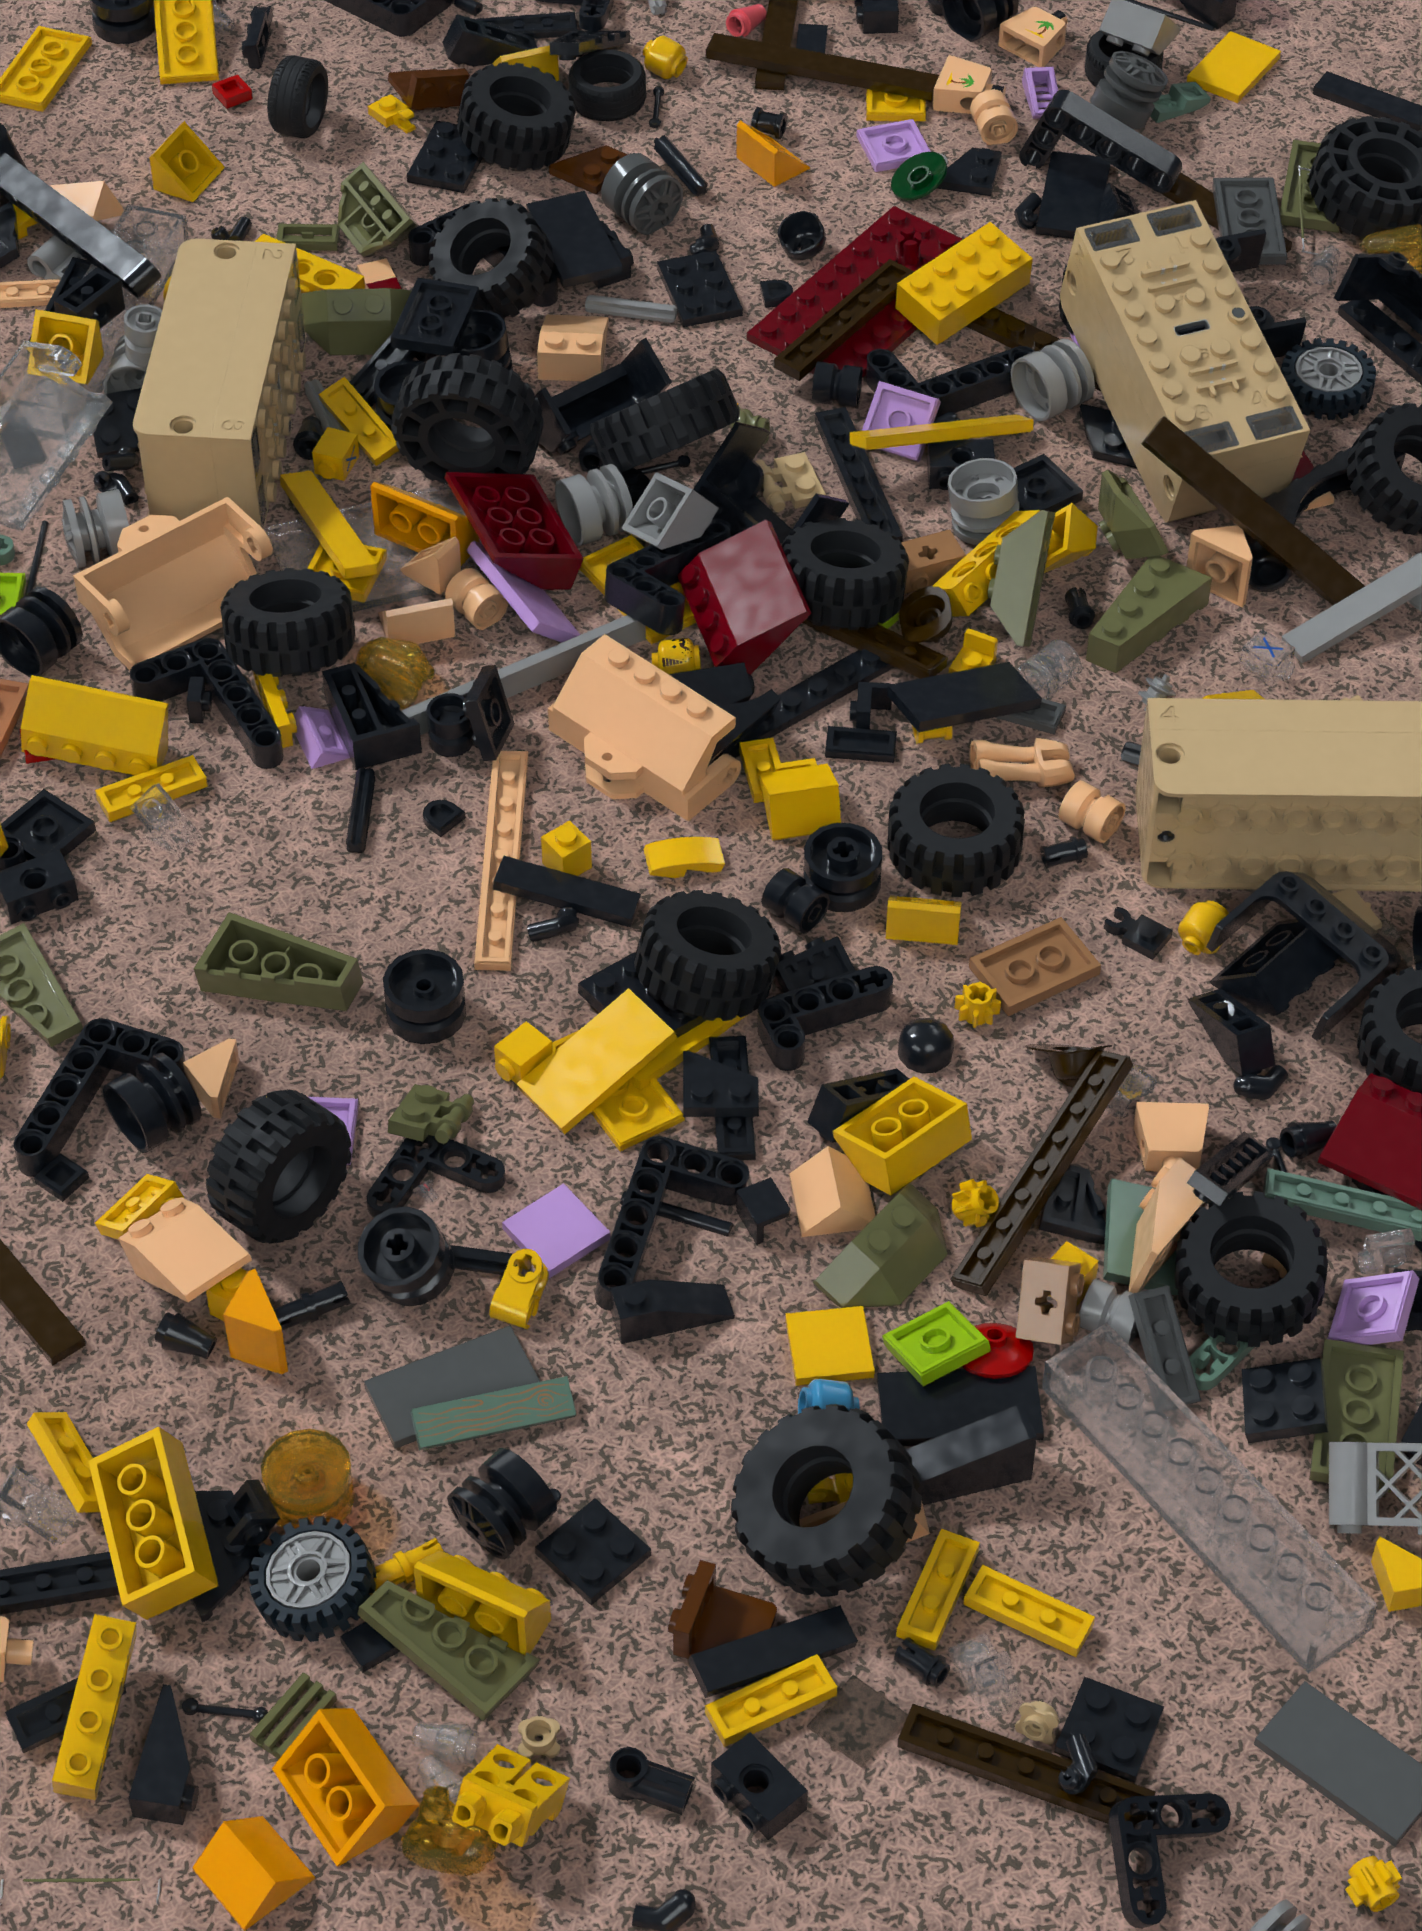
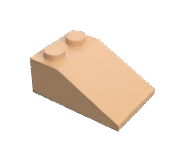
(571, 347)
(1160, 1225)
(182, 1250)

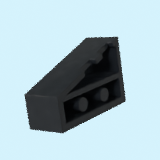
(367, 720)

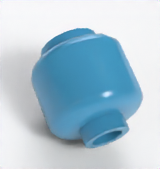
(827, 1392)

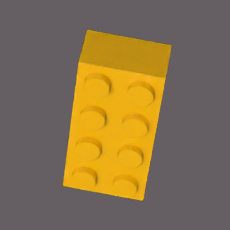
(963, 283)
(152, 1523)

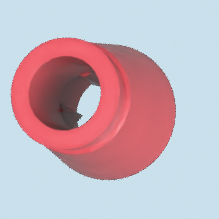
(745, 19)

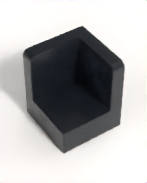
(760, 1206)

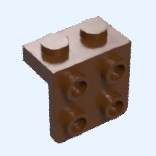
(430, 87)
(715, 1614)

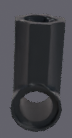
(653, 1782)

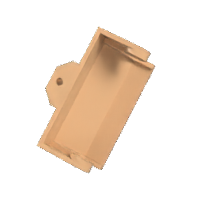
(170, 579)
(643, 730)

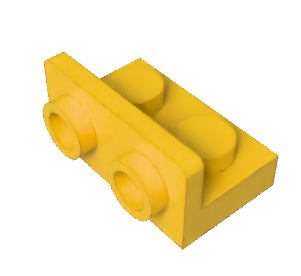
(137, 1204)

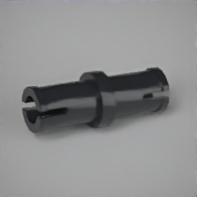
(312, 1305)

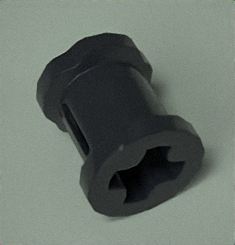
(769, 122)

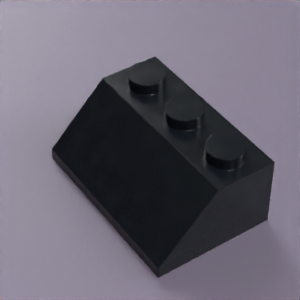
(1276, 968)

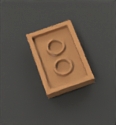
(1035, 966)

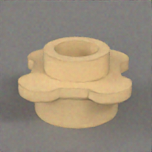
(1037, 1721)
(536, 1727)

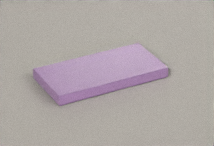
(526, 599)

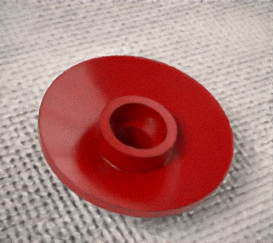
(1007, 1354)

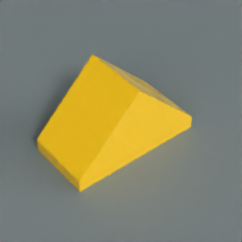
(1398, 1575)

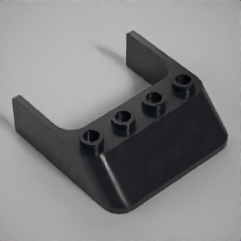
(1331, 922)

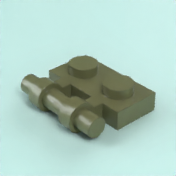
(430, 1112)

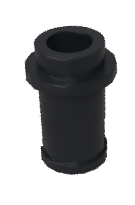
(1080, 614)
(1064, 852)
(930, 1667)

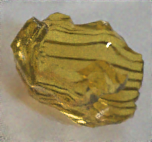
(1404, 240)
(396, 667)
(443, 1845)

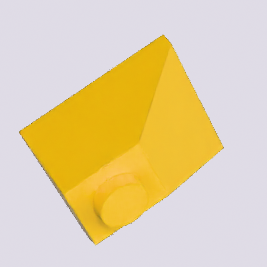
(1073, 538)

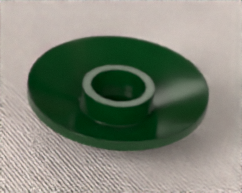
(919, 176)

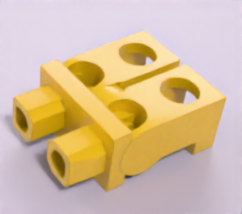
(509, 1799)

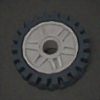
(1329, 378)
(312, 1550)

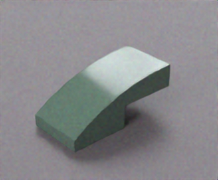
(1179, 101)

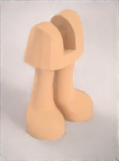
(1047, 761)

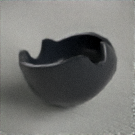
(804, 231)
(1266, 570)
(925, 1045)

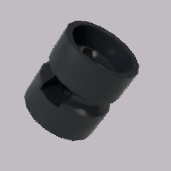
(837, 384)
(449, 729)
(794, 899)

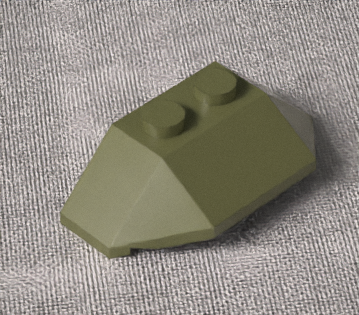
(371, 213)
(352, 318)
(1126, 520)
(1020, 576)
(887, 1255)

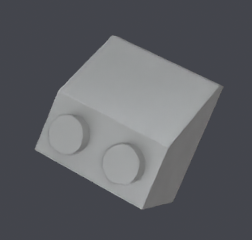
(1138, 27)
(669, 514)

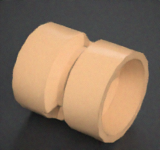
(994, 117)
(476, 598)
(1088, 809)

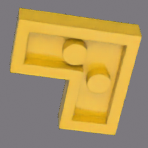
(762, 757)

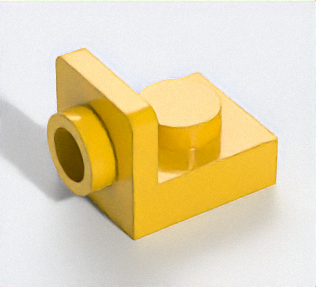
(977, 651)

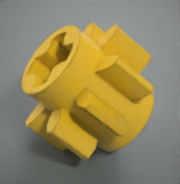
(977, 1004)
(974, 1202)
(1373, 1883)

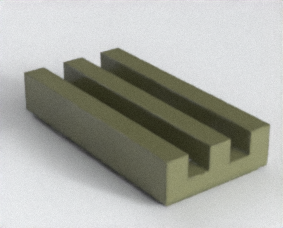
(308, 240)
(283, 1704)

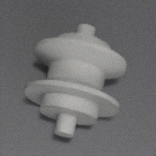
(1158, 689)

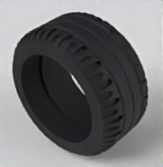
(1100, 52)
(297, 96)
(607, 102)

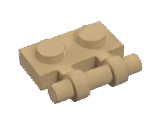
(797, 478)

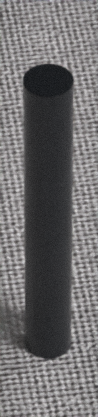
(692, 1218)

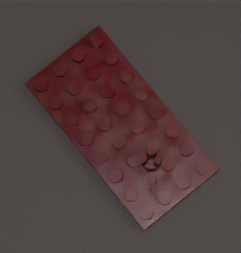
(893, 237)

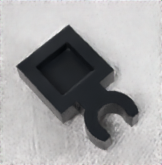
(1141, 934)

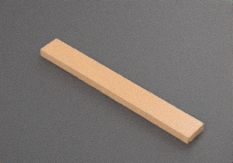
(502, 839)

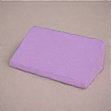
(319, 737)

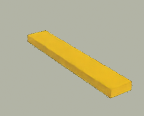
(941, 432)
(328, 525)

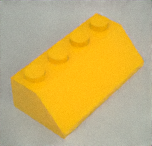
(94, 727)

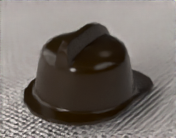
(926, 615)
(1067, 1060)

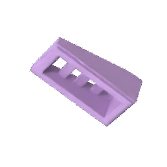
(1039, 77)

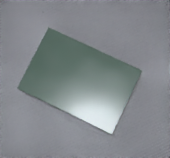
(1120, 1231)

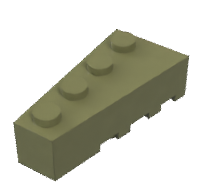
(1145, 610)
(276, 967)

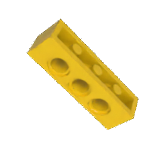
(319, 273)
(970, 578)
(94, 1707)

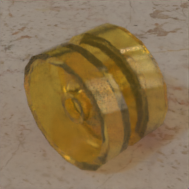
(308, 1477)

